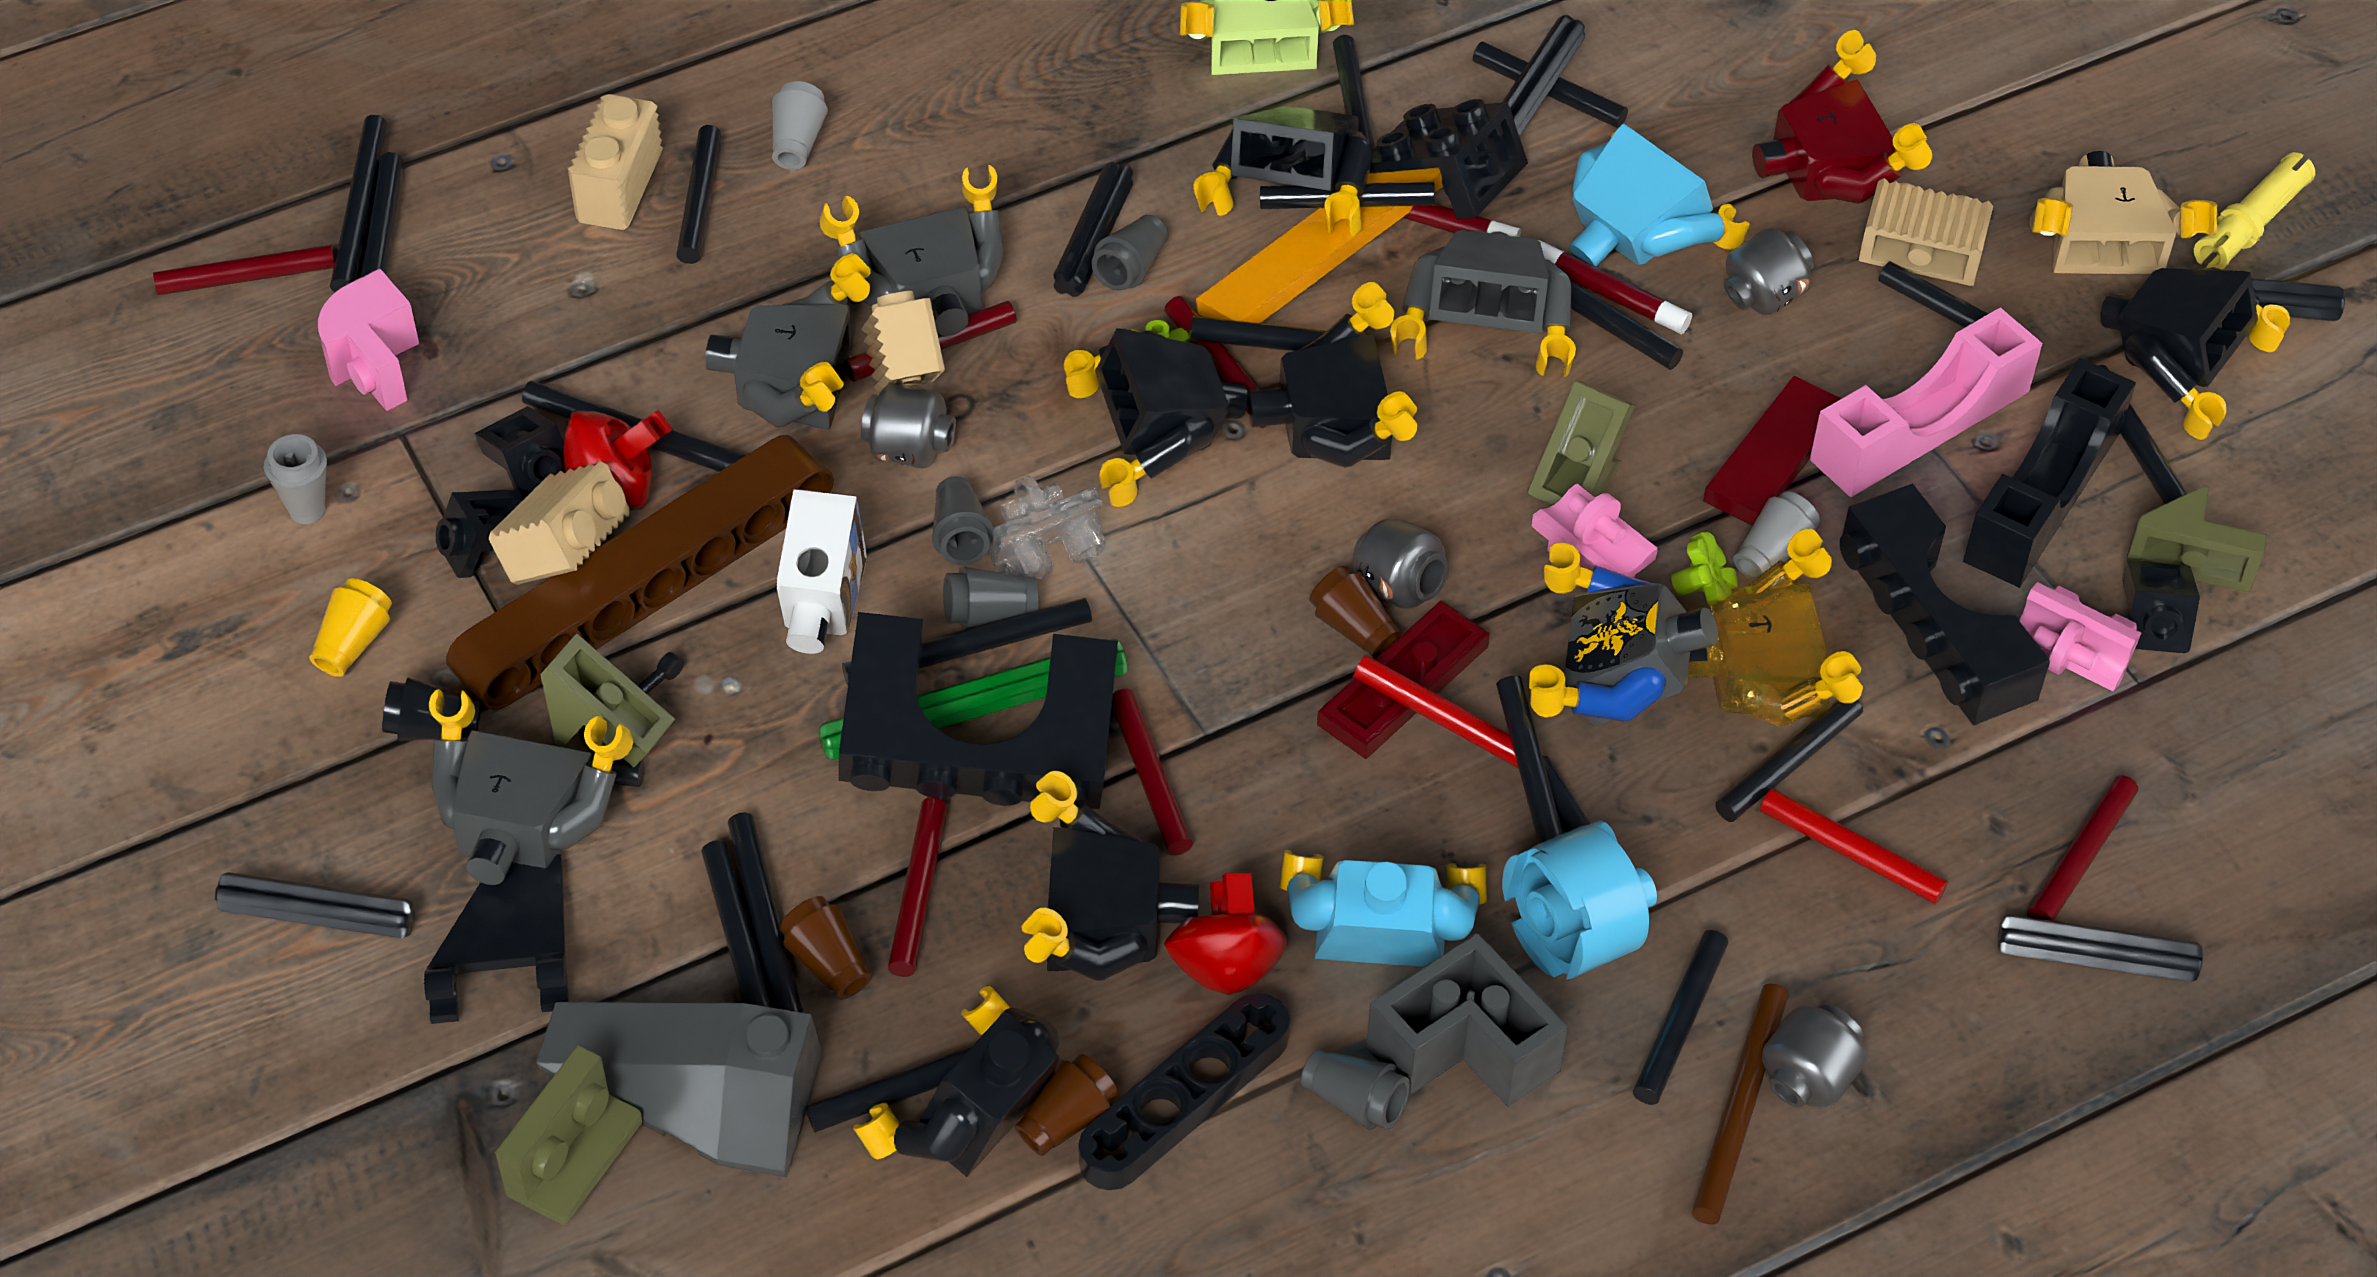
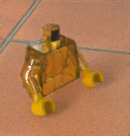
(1772, 645)

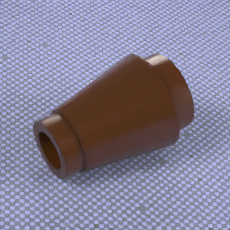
(1353, 610)
(825, 945)
(1066, 1104)

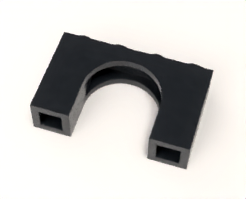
(895, 745)

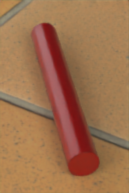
(1436, 708)
(1854, 846)

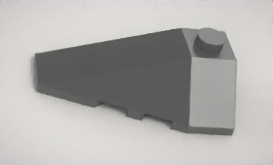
(703, 1072)

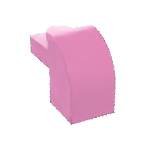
(364, 332)

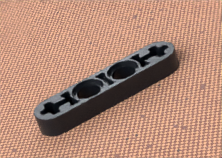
(1192, 1096)

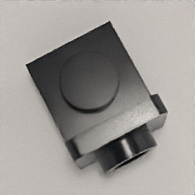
(524, 446)
(468, 524)
(2162, 604)

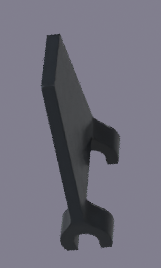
(505, 929)

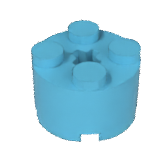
(1578, 900)

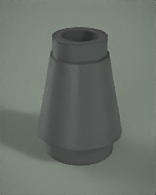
(1127, 254)
(960, 523)
(986, 596)
(1358, 1087)

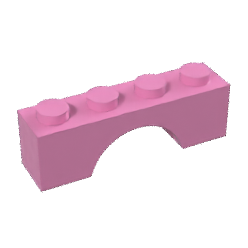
(1977, 375)

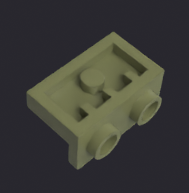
(566, 1139)

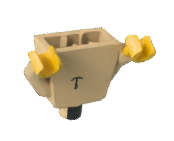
(2115, 219)

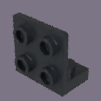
(1469, 143)

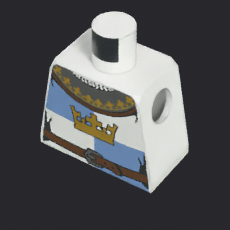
(820, 568)

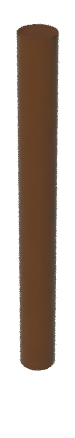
(1739, 1106)

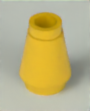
(349, 625)

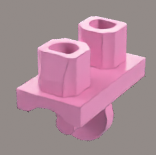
(1595, 531)
(2079, 636)

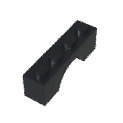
(2031, 505)
(1979, 658)

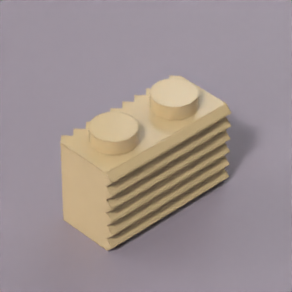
(615, 161)
(1926, 232)
(903, 341)
(559, 523)

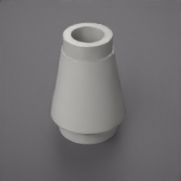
(796, 121)
(298, 475)
(1772, 531)

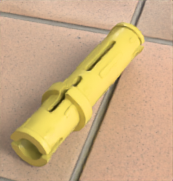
(2244, 222)

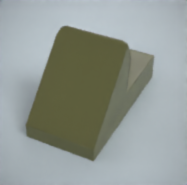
(1582, 444)
(2213, 551)
(587, 685)

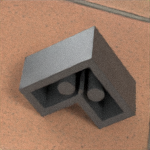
(1471, 1011)

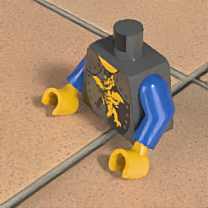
(1623, 644)

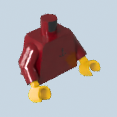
(1834, 137)

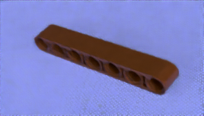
(636, 571)

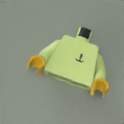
(1263, 33)

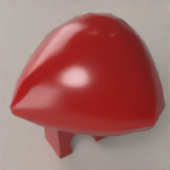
(623, 448)
(1230, 946)

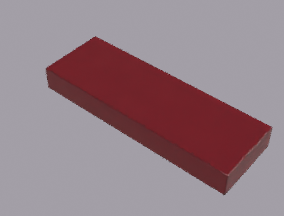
(1770, 452)
(1428, 654)

